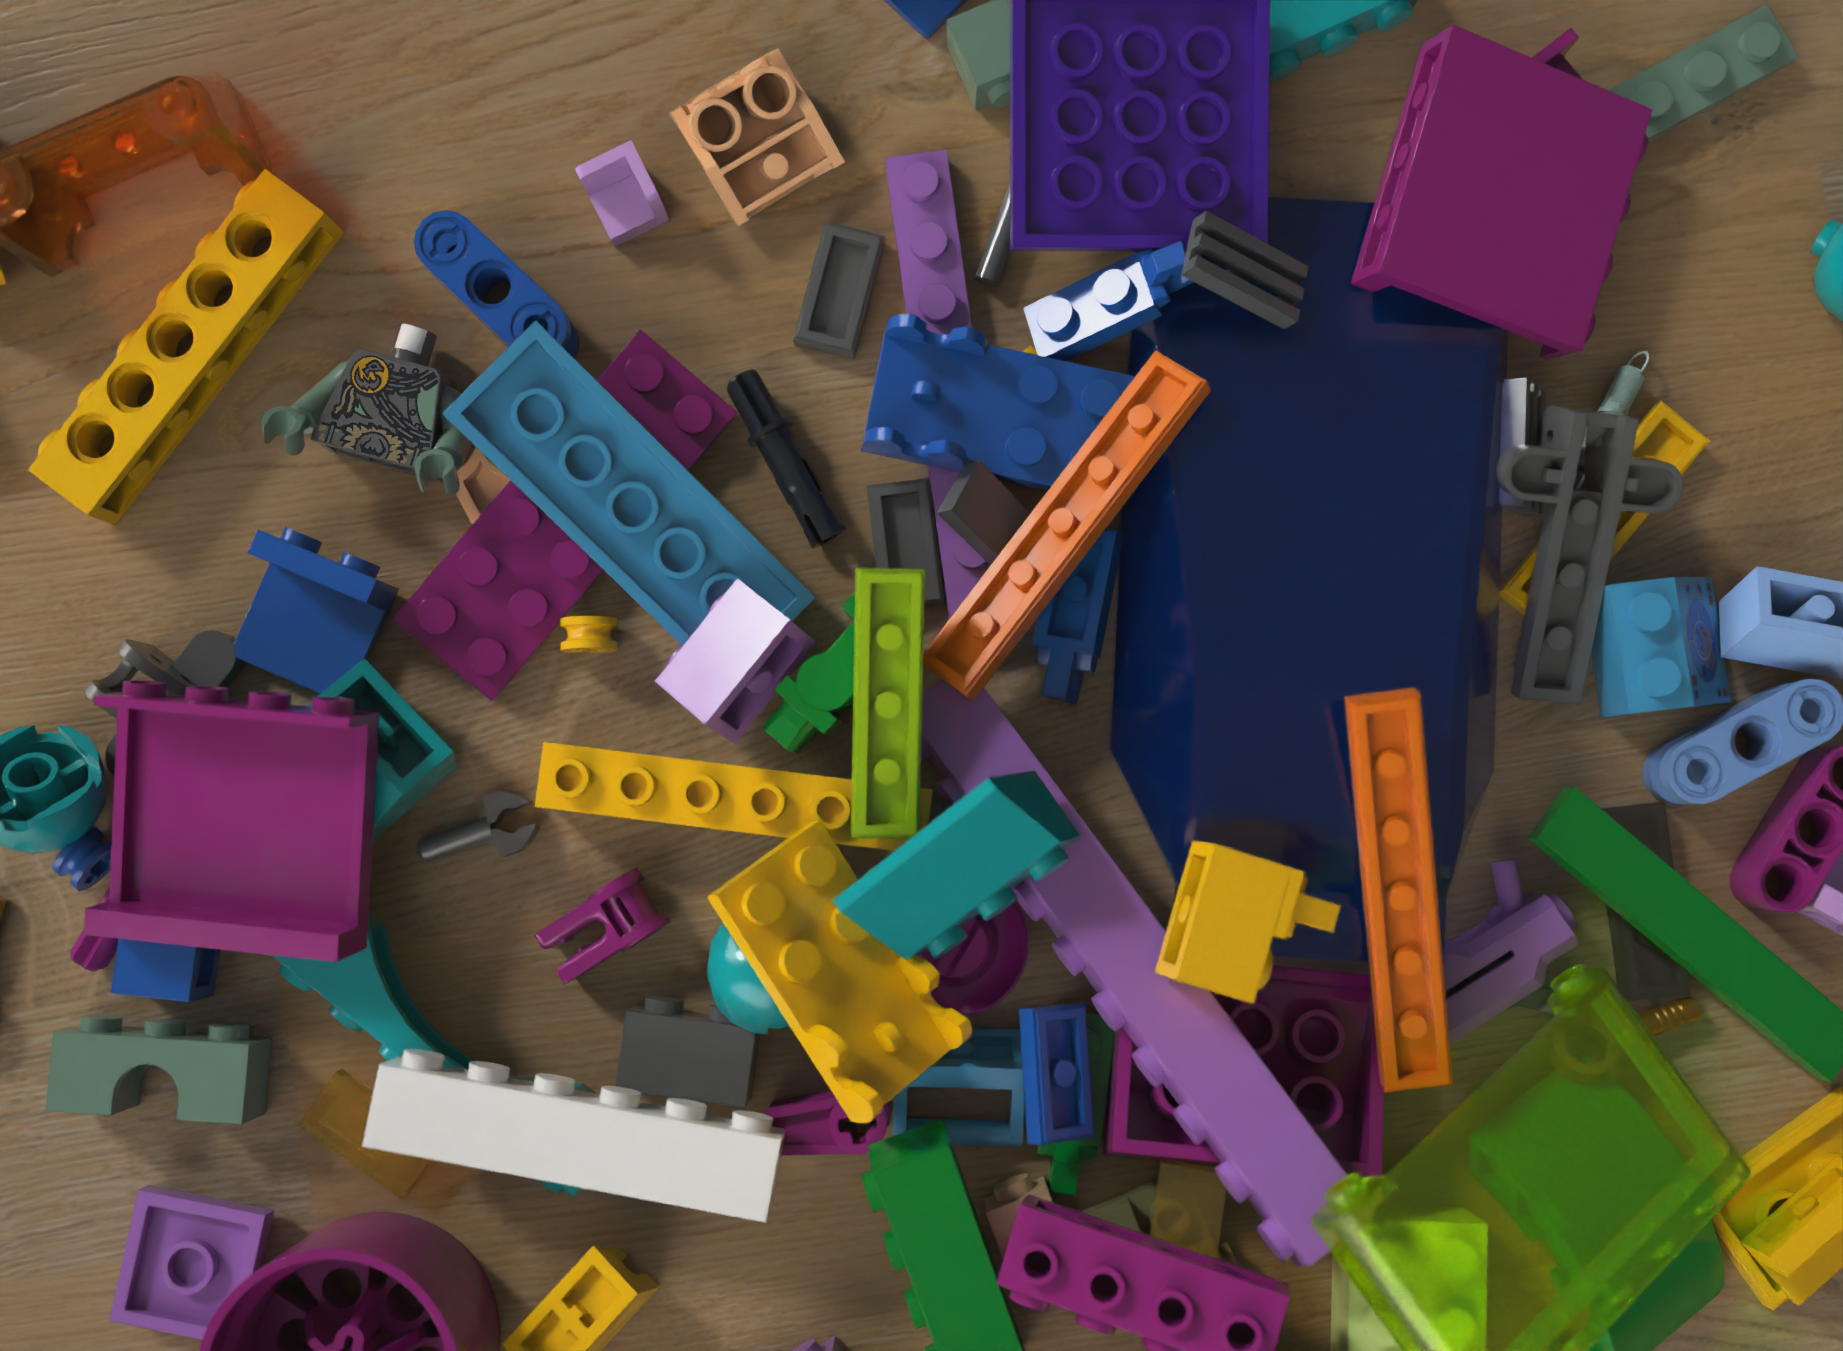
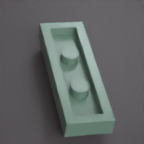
(1710, 71)

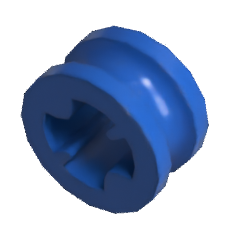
(84, 860)

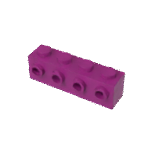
(1138, 1283)

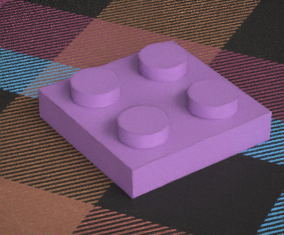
(186, 1259)

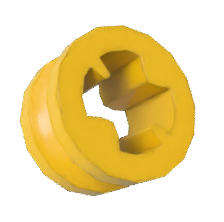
(589, 634)

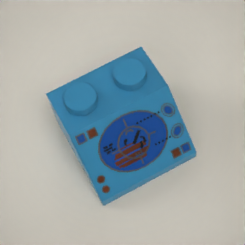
(1658, 647)

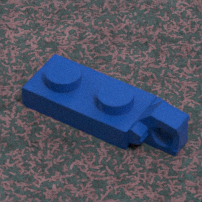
(1106, 303)
(1075, 620)

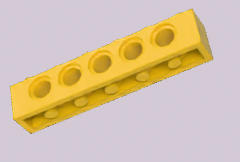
(187, 383)
(701, 794)

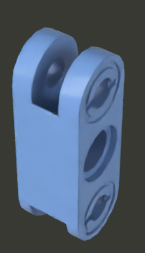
(1780, 726)

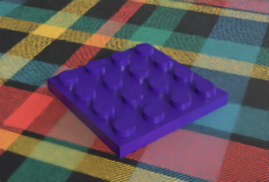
(1136, 121)

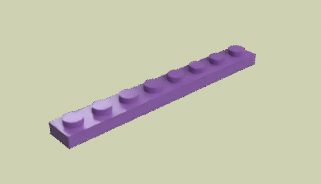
(938, 295)

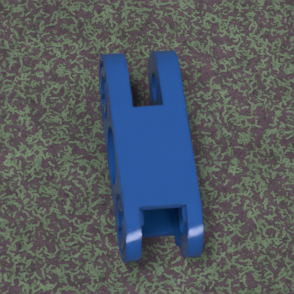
(471, 264)

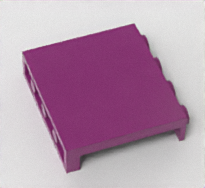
(1504, 190)
(240, 822)

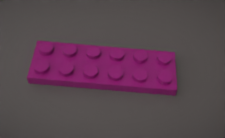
(516, 567)

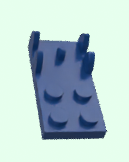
(970, 401)

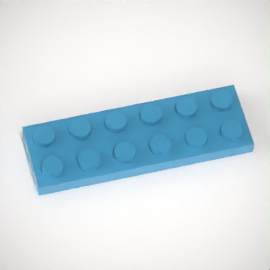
(615, 487)

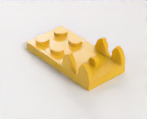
(840, 989)

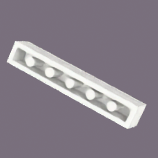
(575, 1135)

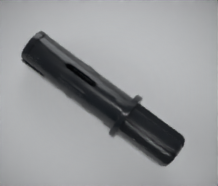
(785, 458)

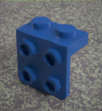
(311, 612)

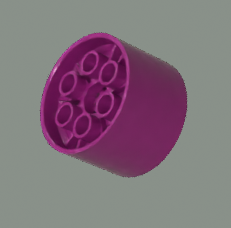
(407, 1248)

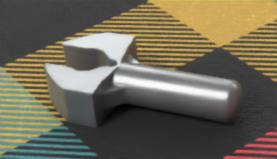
(482, 830)

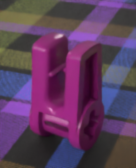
(627, 920)
(818, 1126)

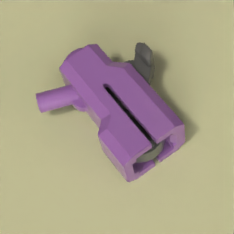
(1506, 955)

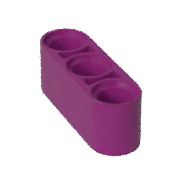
(1778, 842)

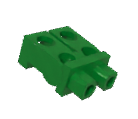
(818, 694)

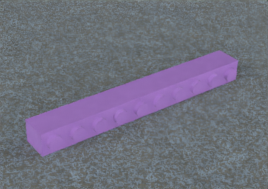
(1178, 1028)

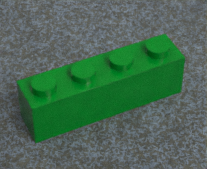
(939, 1242)

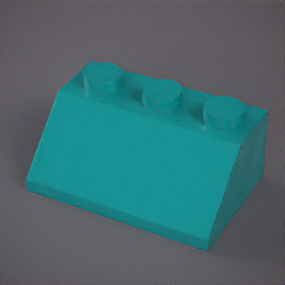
(962, 866)

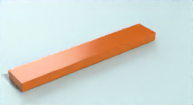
(1065, 524)
(1399, 888)

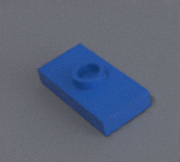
(1056, 1073)

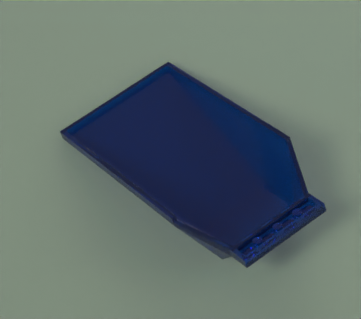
(1305, 547)

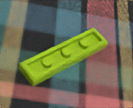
(887, 702)

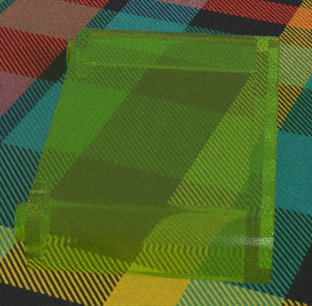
(1541, 1191)

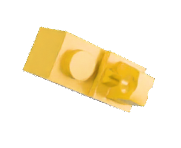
(1227, 919)

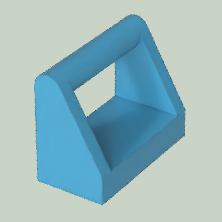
(984, 1061)

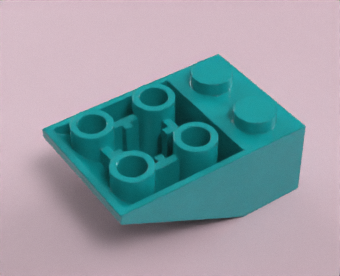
(408, 751)

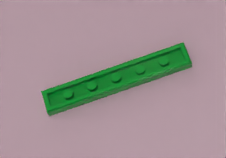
(1693, 931)

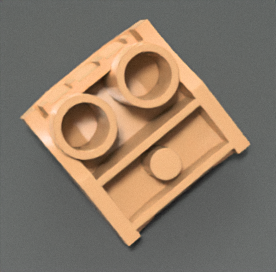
(757, 136)

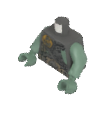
(381, 412)

